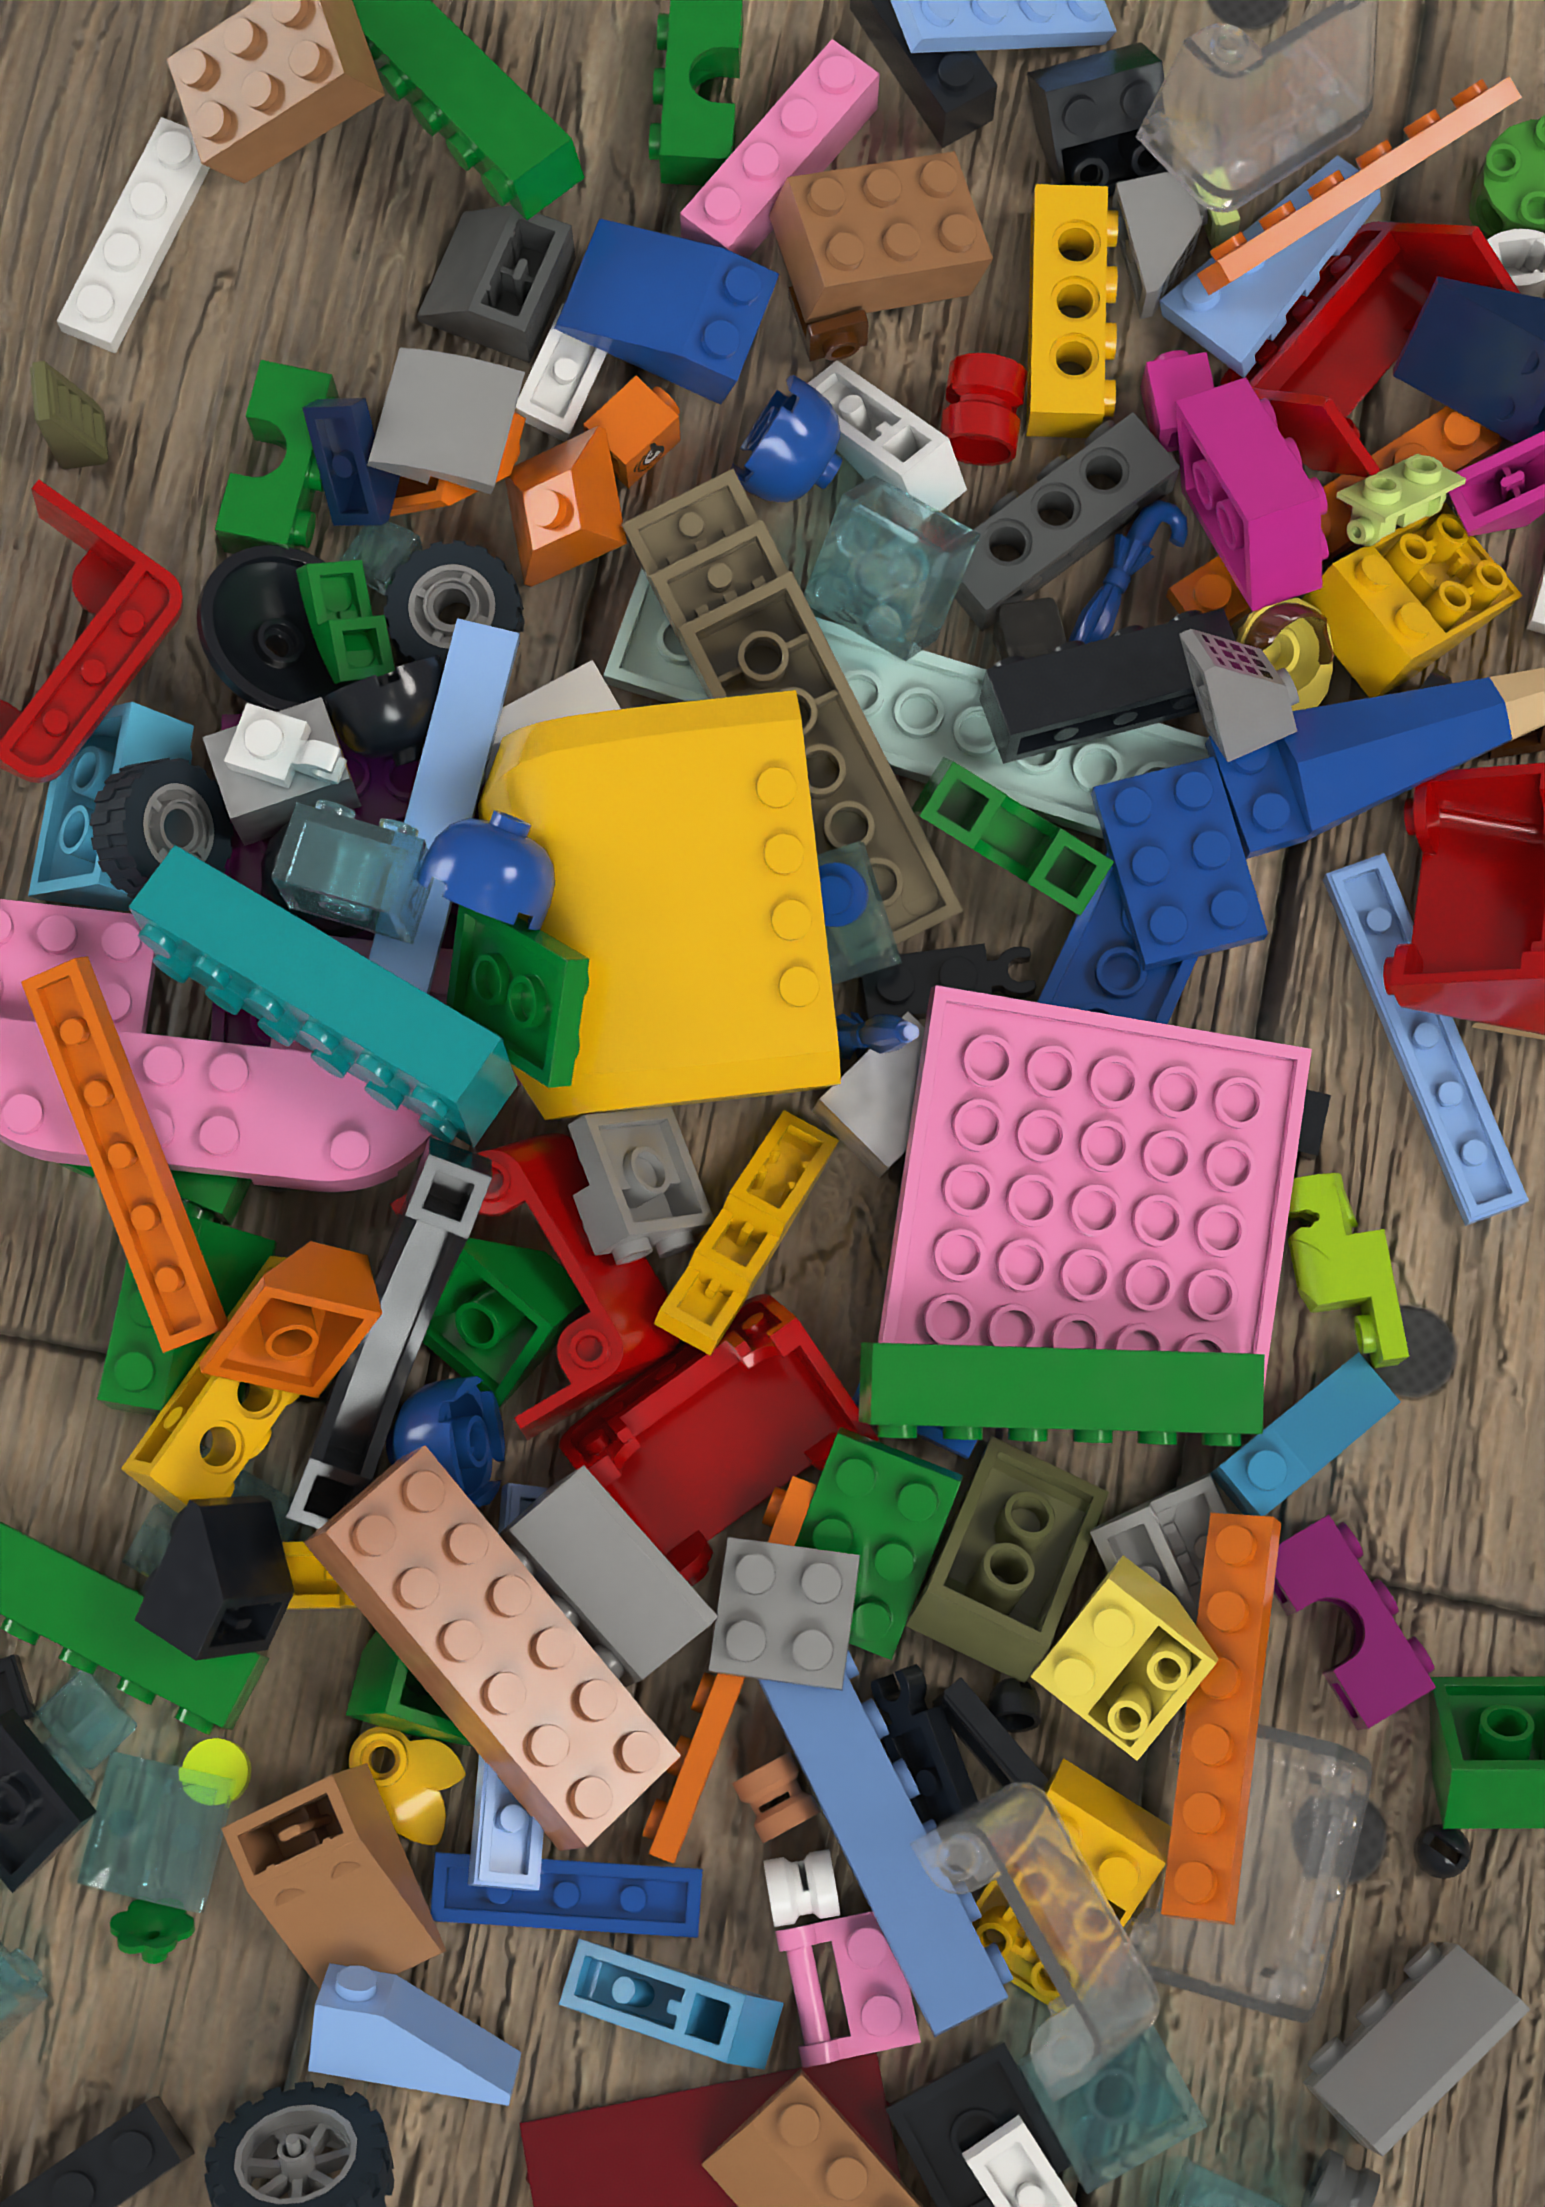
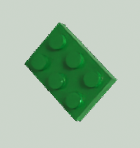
(521, 990)
(892, 1516)

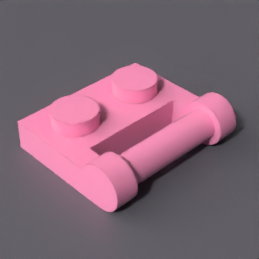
(871, 1985)

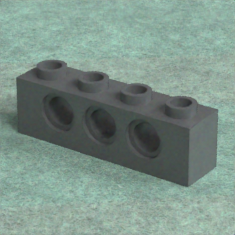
(1120, 451)

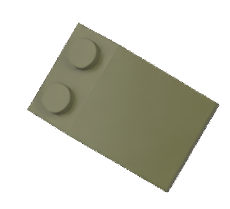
(1008, 1560)

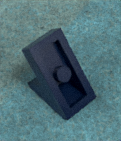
(342, 446)

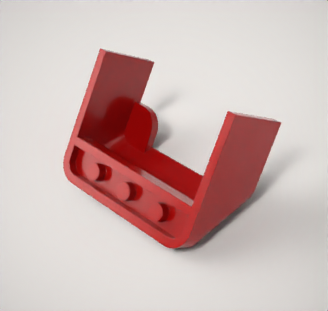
(1355, 330)
(133, 613)
(619, 1332)

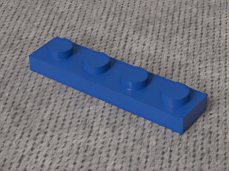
(575, 1898)

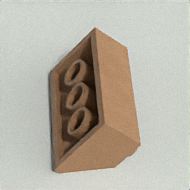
(803, 2155)

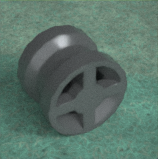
(1340, 2185)

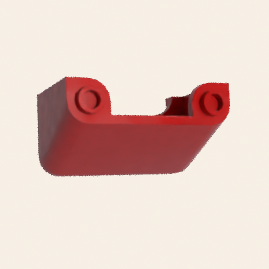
(1478, 899)
(715, 1432)

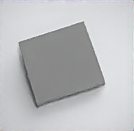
(446, 418)
(1166, 1538)

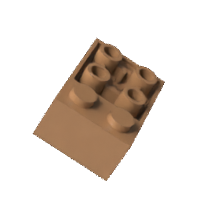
(335, 1877)

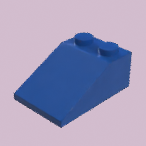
(668, 305)

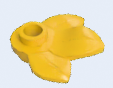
(413, 1783)

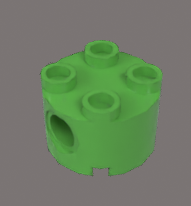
(1512, 181)

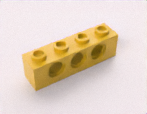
(1062, 221)
(169, 1453)

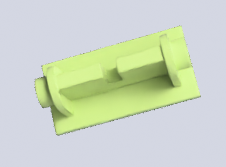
(1397, 497)

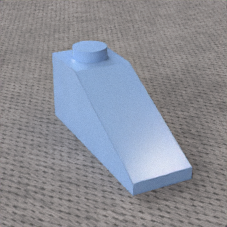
(398, 2036)

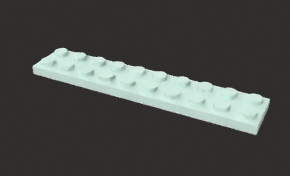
(919, 716)

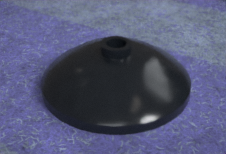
(258, 604)

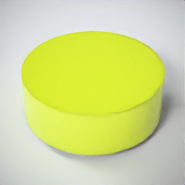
(223, 1759)

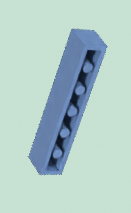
(874, 1825)

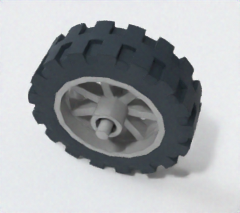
(298, 2128)

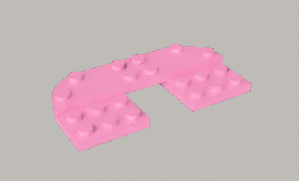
(211, 1102)

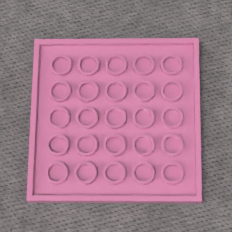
(1092, 1182)

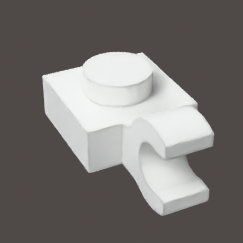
(277, 746)

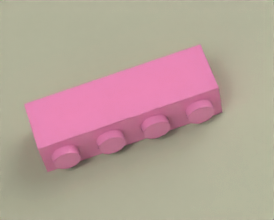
(791, 140)

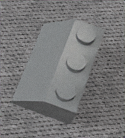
(607, 1576)
(1412, 2045)

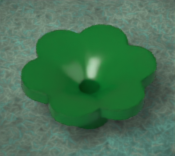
(151, 1929)

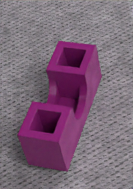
(1383, 1666)

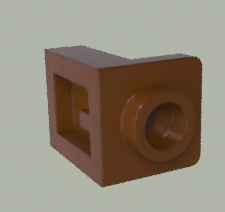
(834, 337)

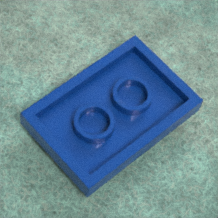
(1179, 863)

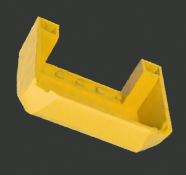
(688, 890)

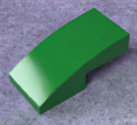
(342, 621)

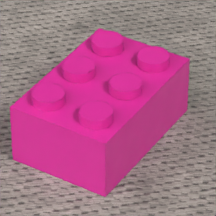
(1251, 493)

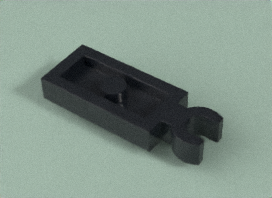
(908, 984)
(925, 1745)

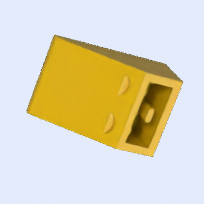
(1409, 600)
(1120, 1845)

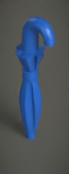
(1130, 555)
(880, 1033)

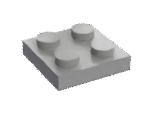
(784, 1613)

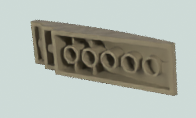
(757, 635)

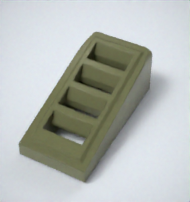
(68, 419)

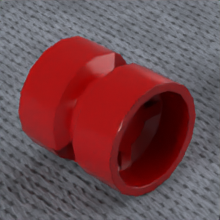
(982, 408)

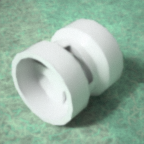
(801, 1887)

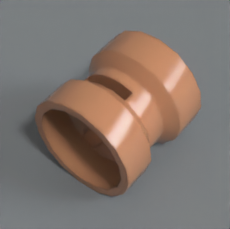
(769, 1783)

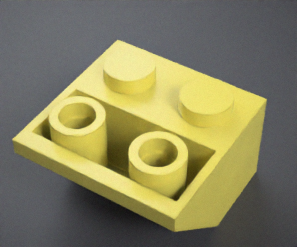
(1127, 1659)

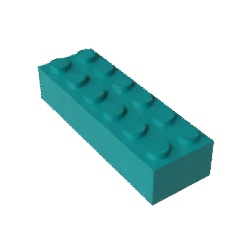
(324, 998)

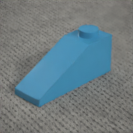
(1305, 1438)
(672, 2005)

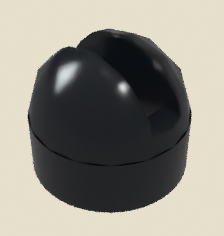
(1015, 1705)
(1435, 1863)

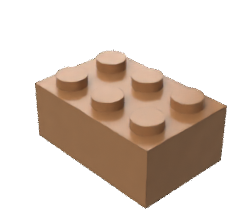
(273, 82)
(880, 236)

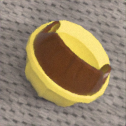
(1294, 639)

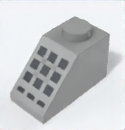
(1156, 234)
(1239, 693)

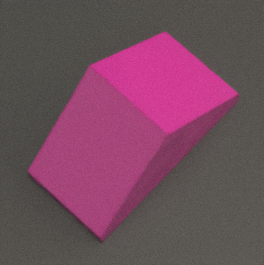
(1503, 489)

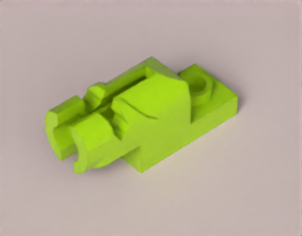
(1345, 1268)

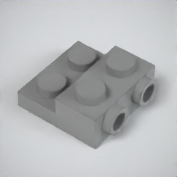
(639, 1184)

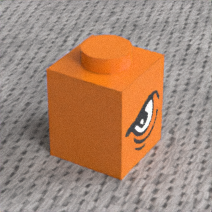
(639, 428)

